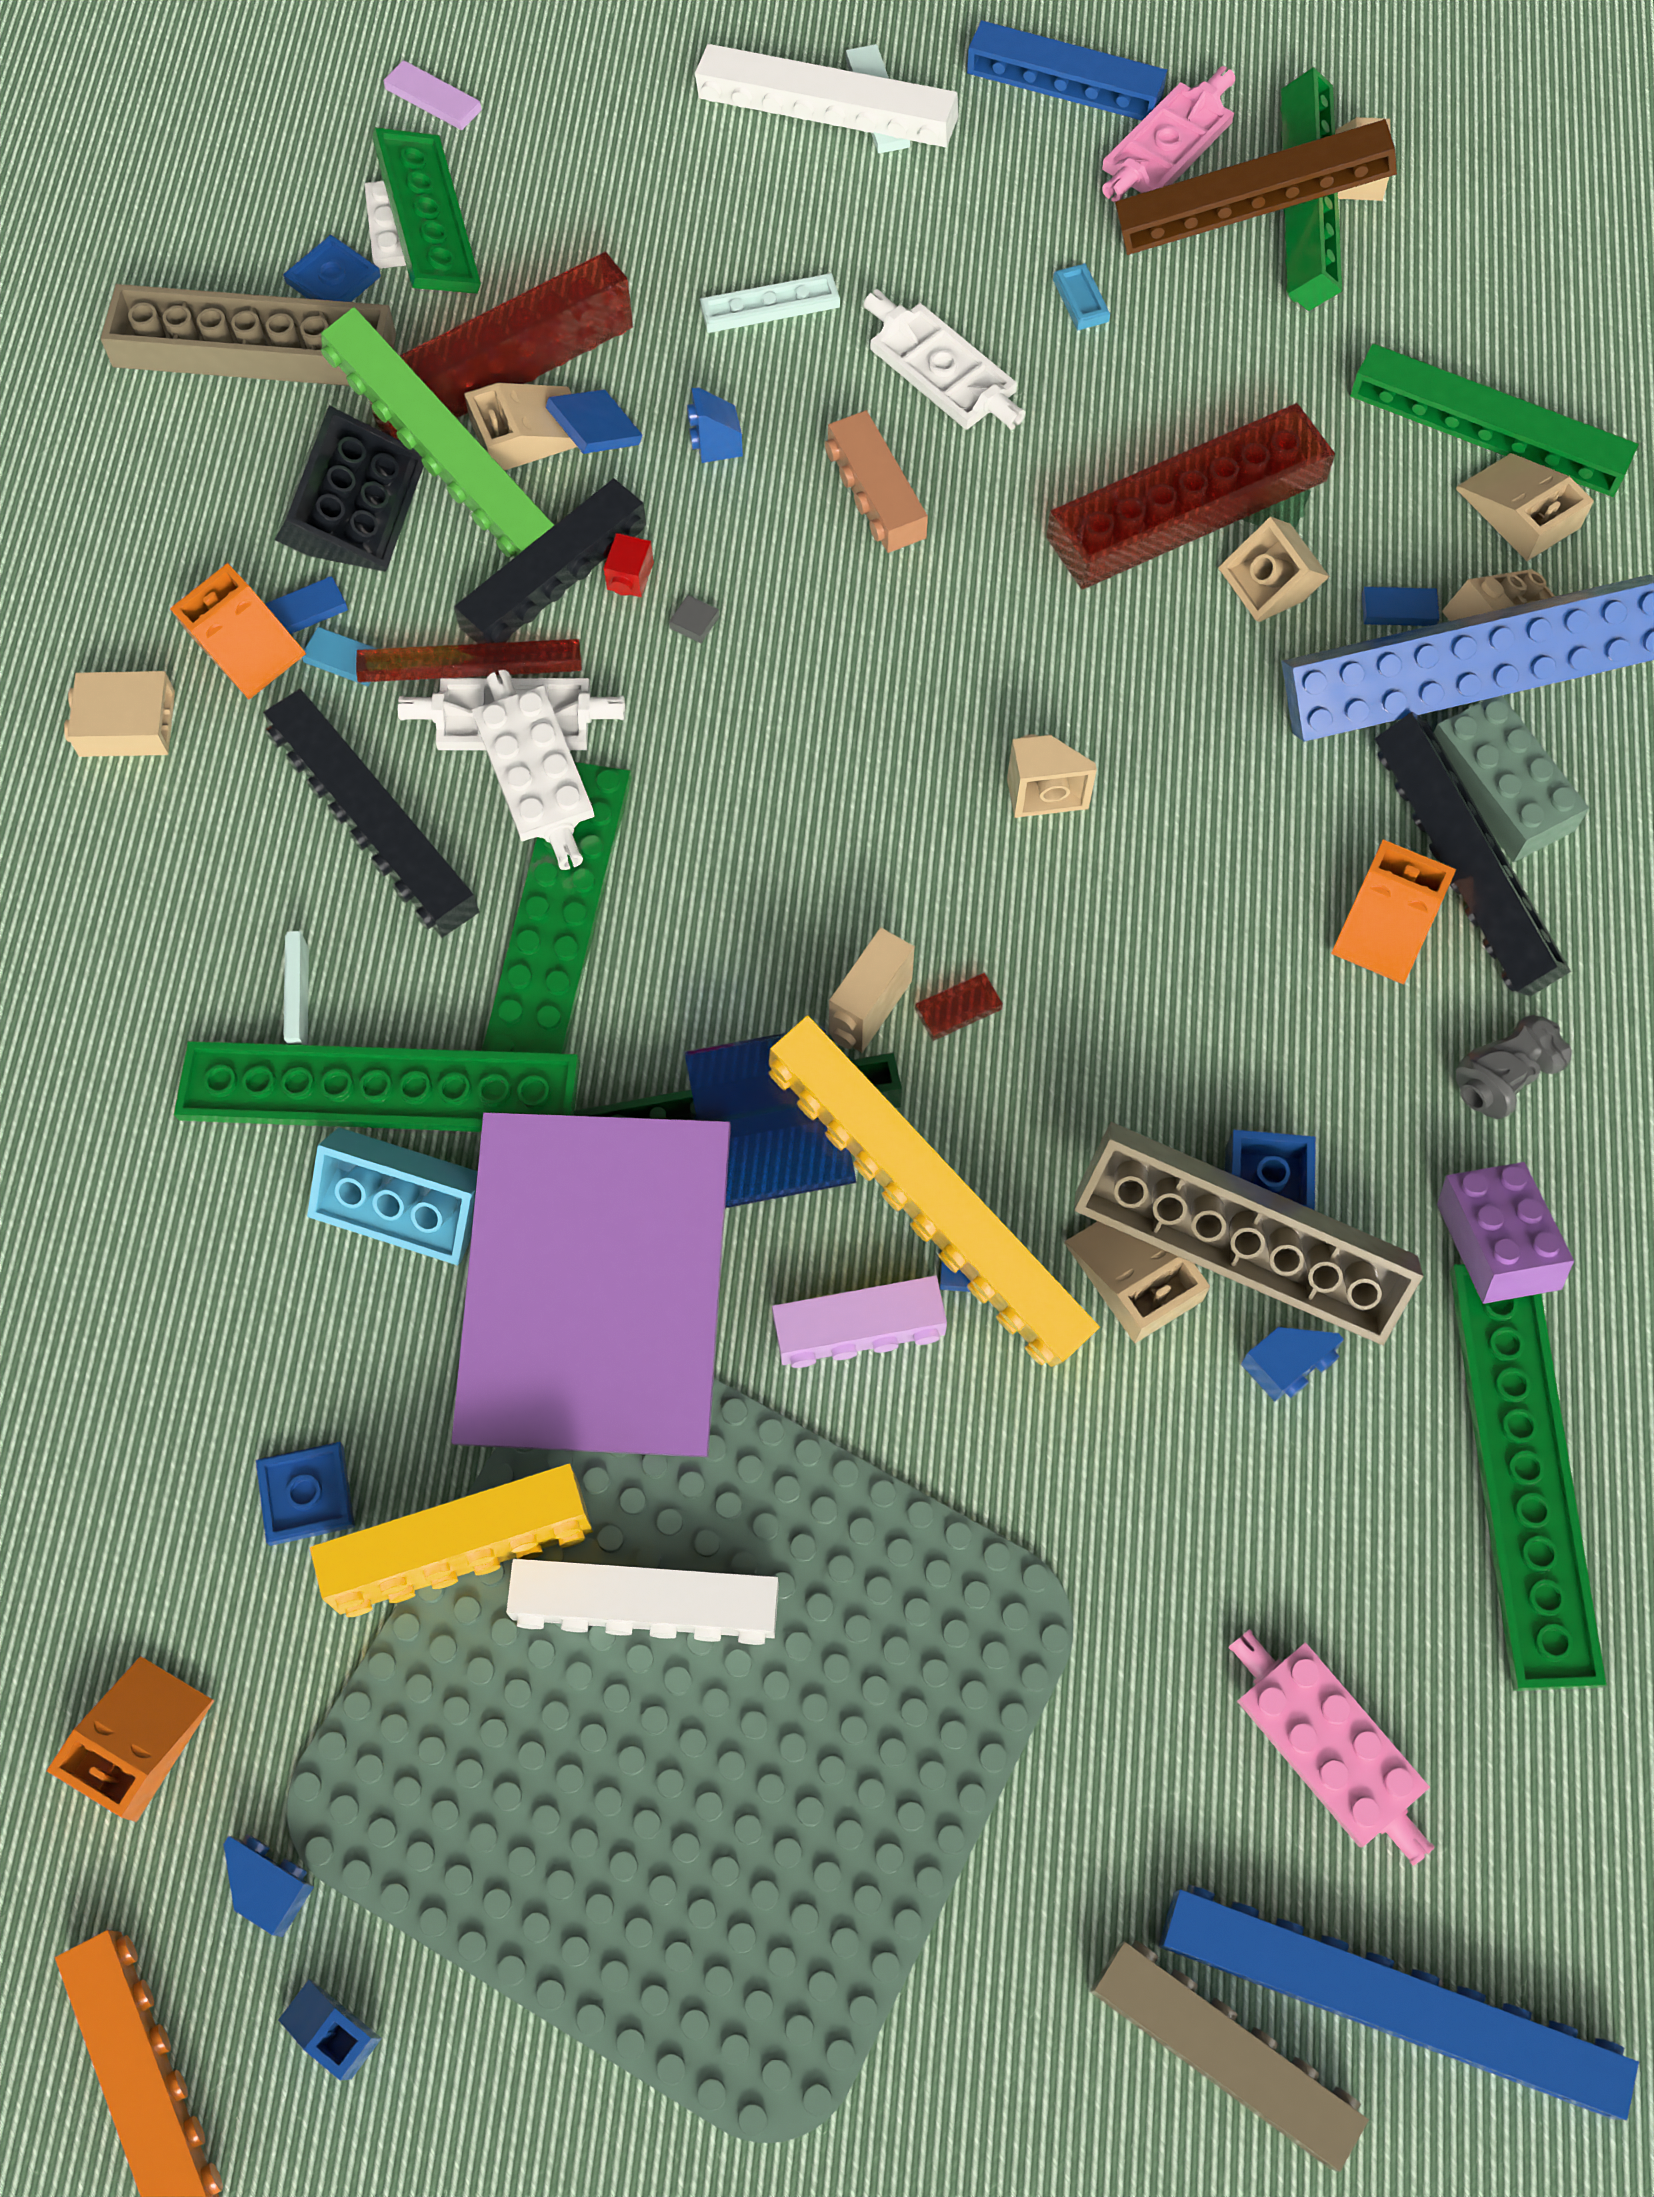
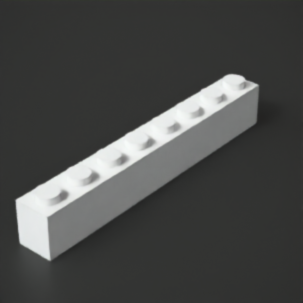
(827, 95)

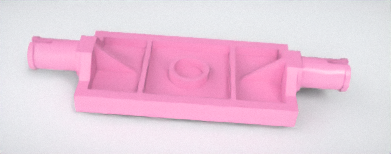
(1169, 137)
(1333, 1745)

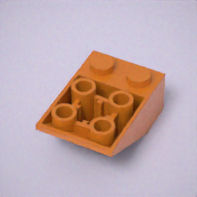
(237, 631)
(1393, 911)
(131, 1739)

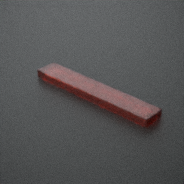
(468, 660)

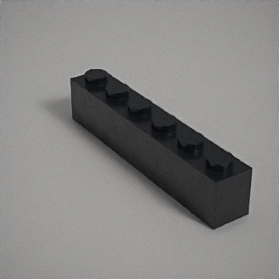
(550, 565)

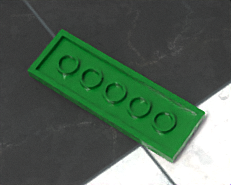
(426, 211)

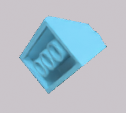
(393, 1195)

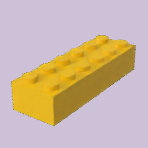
(451, 1541)

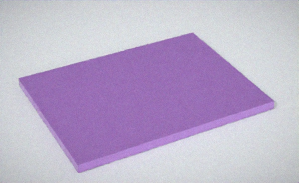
(593, 1285)

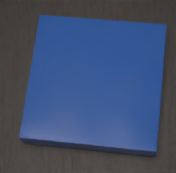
(332, 272)
(594, 421)
(304, 1493)

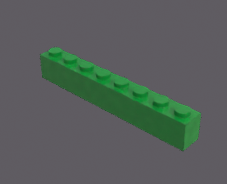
(1311, 226)
(1493, 419)

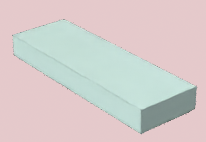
(296, 989)

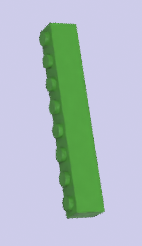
(433, 432)

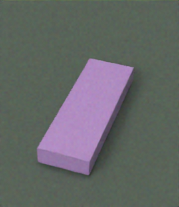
(432, 95)

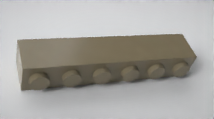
(1230, 2056)

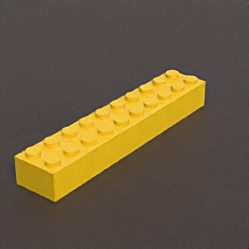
(930, 1194)

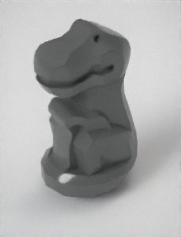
(1499, 1070)

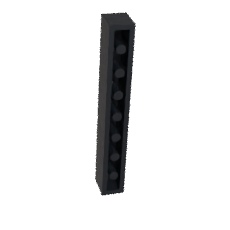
(371, 813)
(1466, 844)

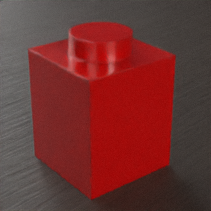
(628, 565)

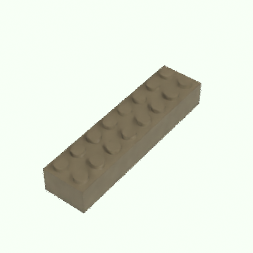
(228, 333)
(1248, 1233)

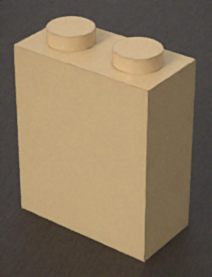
(120, 713)
(870, 990)

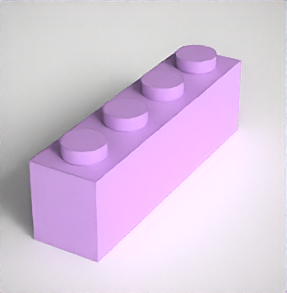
(859, 1321)

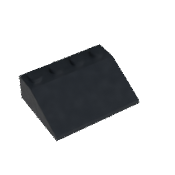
(351, 494)

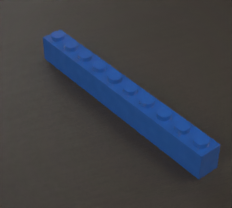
(1401, 2004)

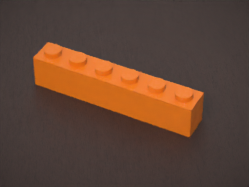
(135, 2070)

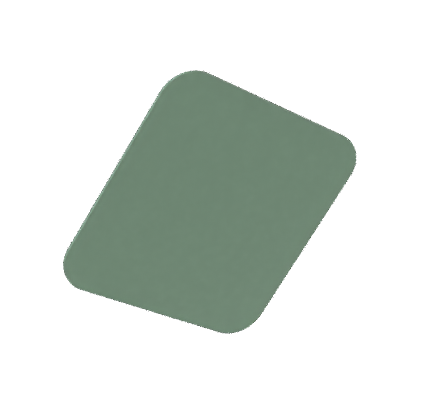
(681, 1835)

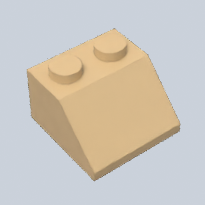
(1273, 570)
(1048, 777)

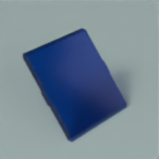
(772, 1141)

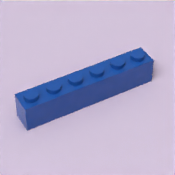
(1065, 71)

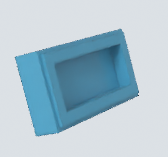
(1081, 296)
(334, 653)

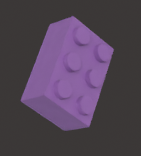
(1504, 1232)

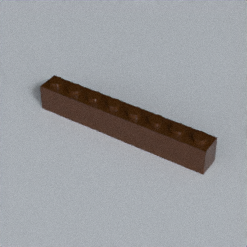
(1257, 187)

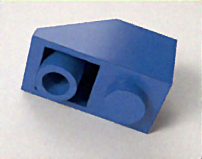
(716, 427)
(1288, 1357)
(263, 1889)
(328, 2031)

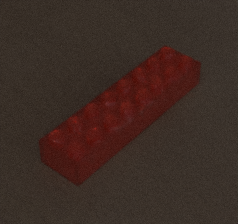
(525, 335)
(1189, 495)

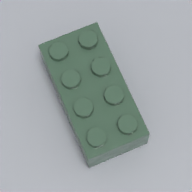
(1510, 778)

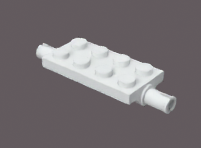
(942, 364)
(456, 698)
(533, 766)

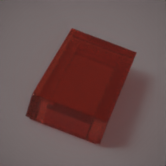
(958, 1006)

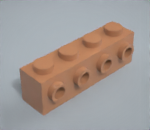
(876, 481)

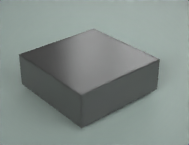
(694, 619)

